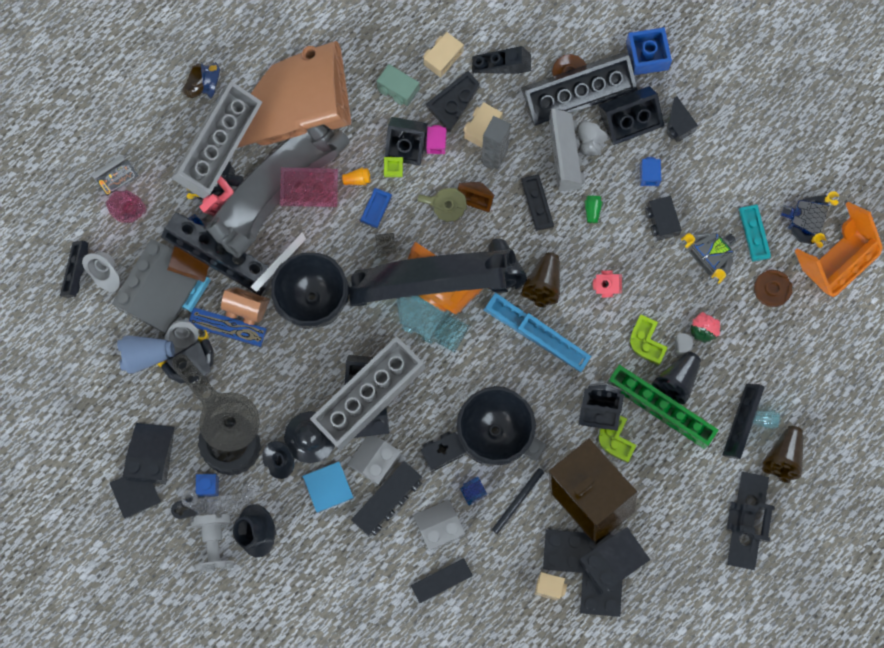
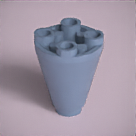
(143, 352)

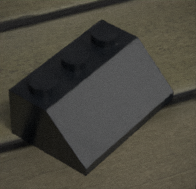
(632, 115)

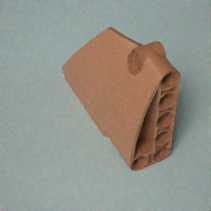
(300, 96)

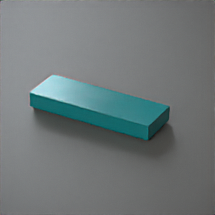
(754, 233)

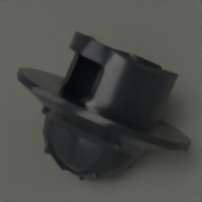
(306, 440)
(255, 530)

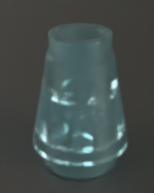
(767, 419)

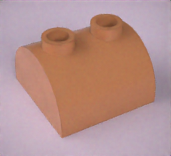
(244, 304)

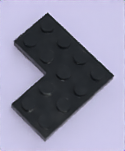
(562, 553)

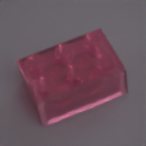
(309, 187)

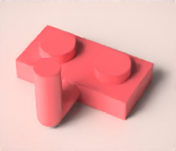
(213, 203)

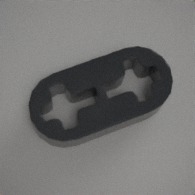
(187, 513)

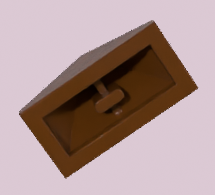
(477, 195)

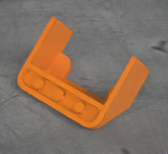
(848, 257)

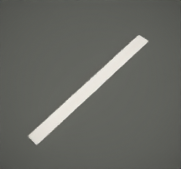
(283, 257)

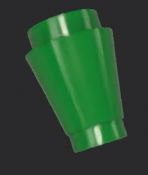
(593, 208)

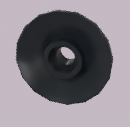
(278, 459)

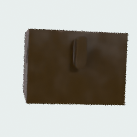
(592, 491)

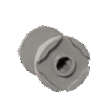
(211, 535)

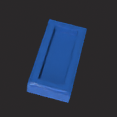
(376, 208)

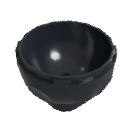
(305, 276)
(497, 409)

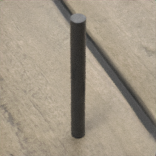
(517, 501)

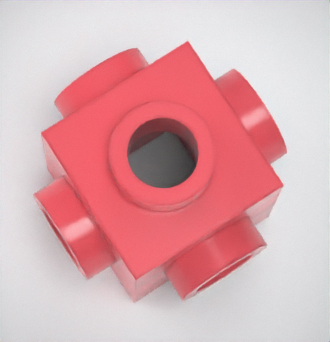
(614, 287)

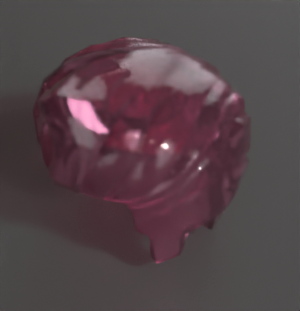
(125, 206)

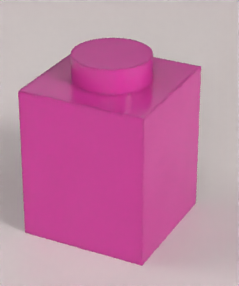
(436, 139)

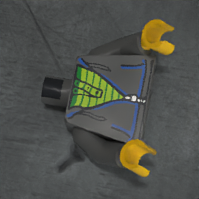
(712, 252)

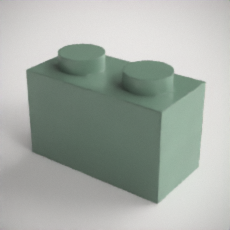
(397, 85)

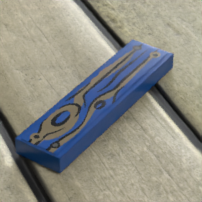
(227, 327)

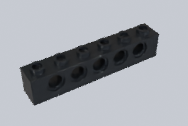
(207, 252)

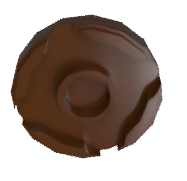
(775, 293)

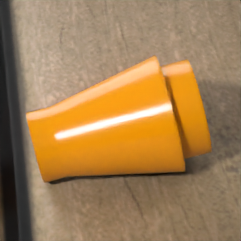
(357, 177)

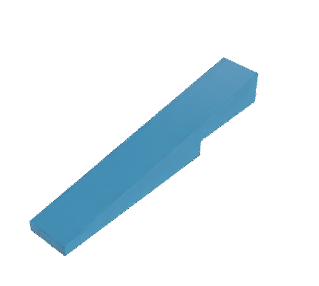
(536, 332)

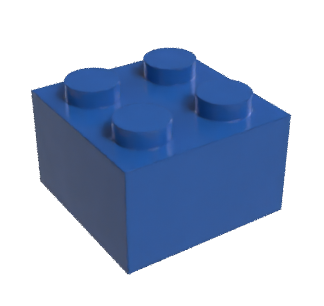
(649, 51)

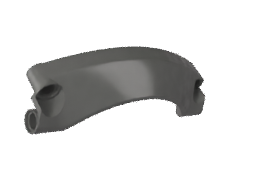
(253, 200)

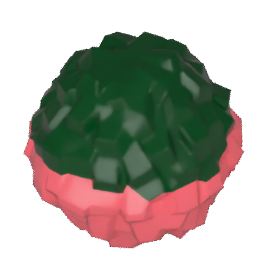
(705, 328)

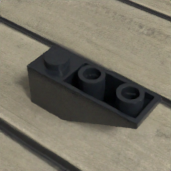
(505, 61)

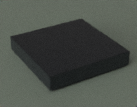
(134, 496)

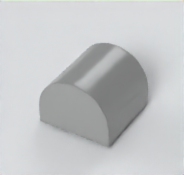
(683, 344)

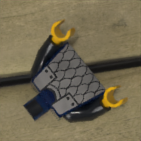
(809, 218)

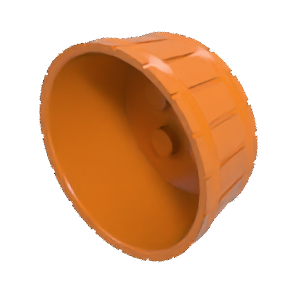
(446, 301)

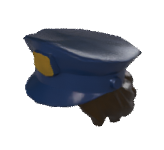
(202, 80)

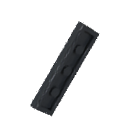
(743, 421)

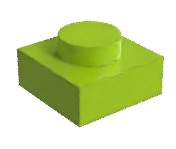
(393, 166)

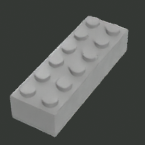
(216, 140)
(368, 393)

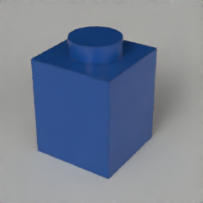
(650, 172)
(207, 485)

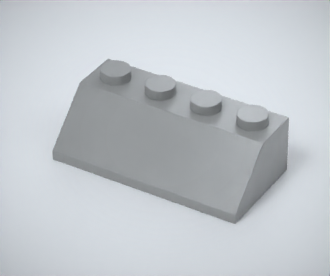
(565, 150)

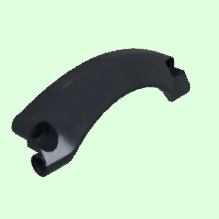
(431, 276)

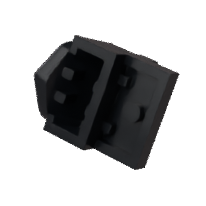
(601, 406)

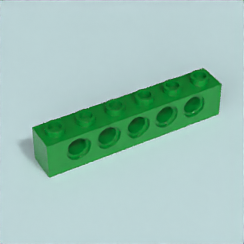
(663, 407)

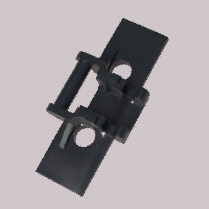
(742, 519)

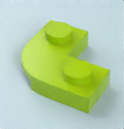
(642, 343)
(616, 445)

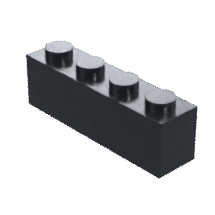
(386, 499)

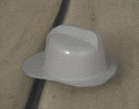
(102, 270)
(182, 334)

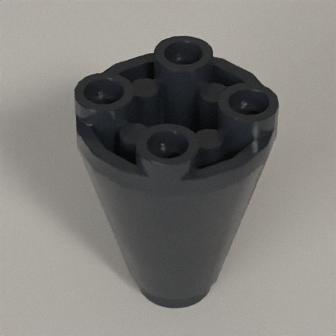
(679, 378)

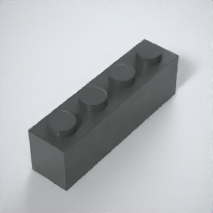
(495, 143)

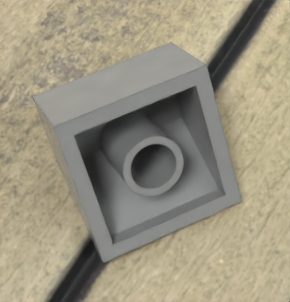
(374, 459)
(439, 525)

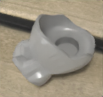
(591, 138)

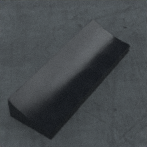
(580, 87)

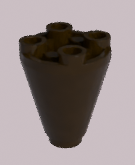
(544, 281)
(786, 456)

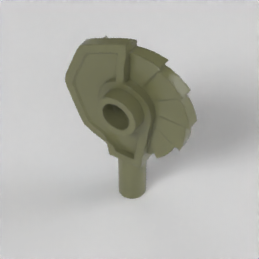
(448, 204)

